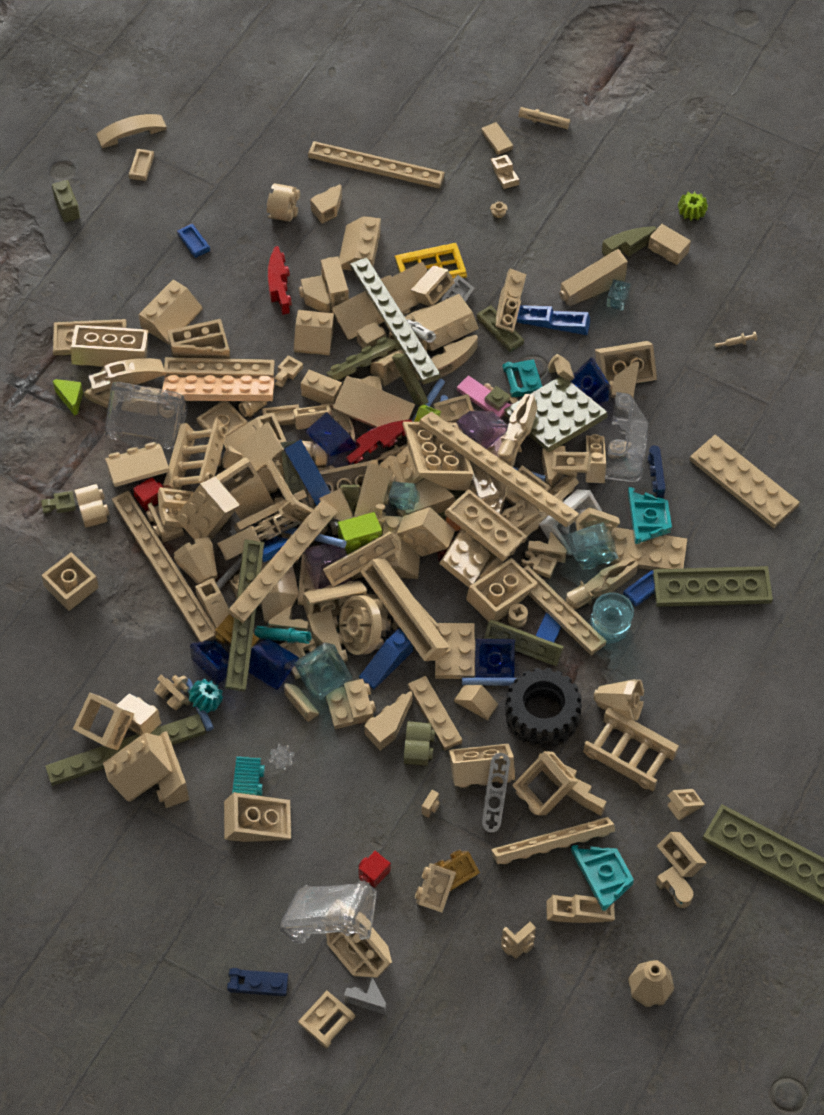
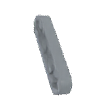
(495, 792)

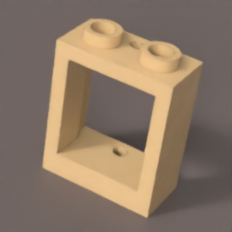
(334, 281)
(121, 718)
(558, 769)

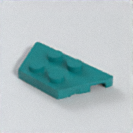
(649, 516)
(604, 873)

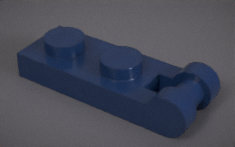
(656, 471)
(258, 982)

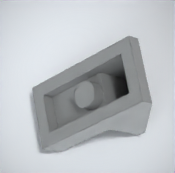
(371, 1000)

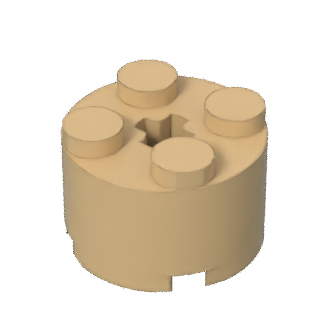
(283, 202)

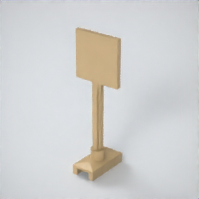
(261, 451)

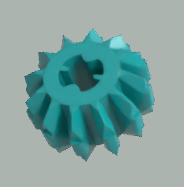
(205, 695)

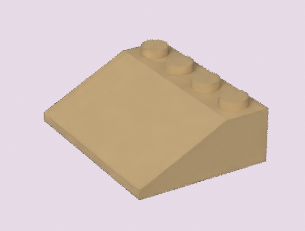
(437, 460)

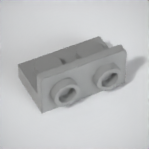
(459, 287)

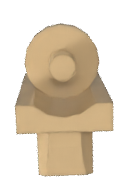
(166, 686)

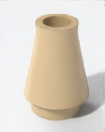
(248, 408)

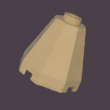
(197, 560)
(621, 697)
(651, 983)

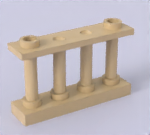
(184, 448)
(635, 731)

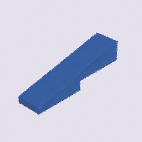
(559, 320)
(307, 471)

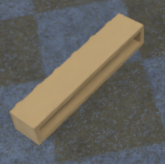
(405, 609)

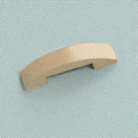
(130, 126)

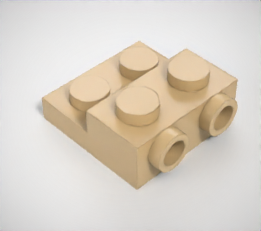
(402, 467)
(350, 704)

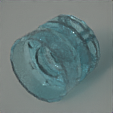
(612, 608)

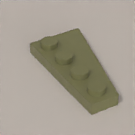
(363, 359)

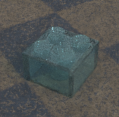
(593, 546)
(322, 670)

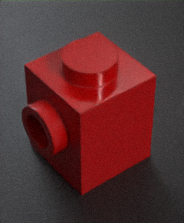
(147, 493)
(374, 869)

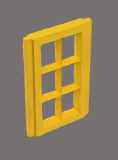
(434, 252)

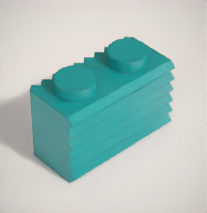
(248, 775)

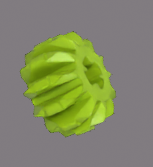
(692, 206)

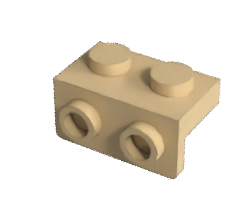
(518, 943)

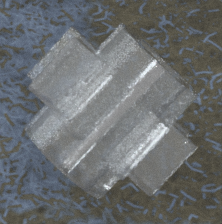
(278, 761)

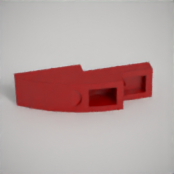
(278, 279)
(384, 435)

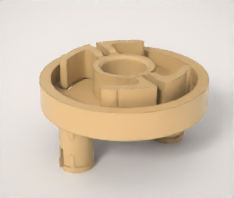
(361, 626)

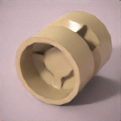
(317, 454)

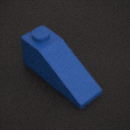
(387, 659)

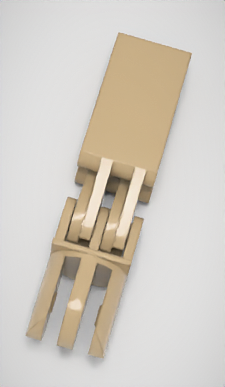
(519, 427)
(234, 545)
(606, 581)

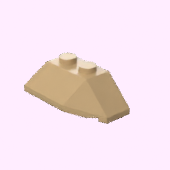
(281, 596)
(361, 956)

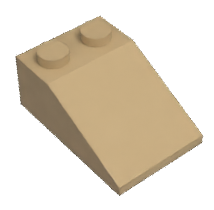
(500, 590)
(256, 818)

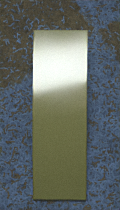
(628, 241)

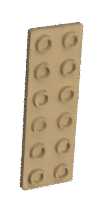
(360, 310)

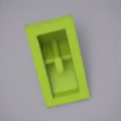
(70, 393)

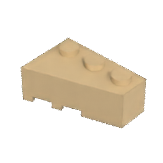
(200, 341)

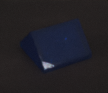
(592, 381)
(330, 435)
(494, 658)
(211, 659)
(271, 663)

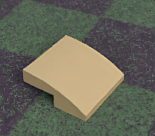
(454, 408)
(170, 504)

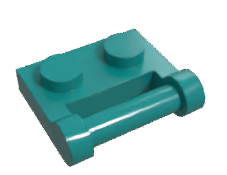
(528, 376)

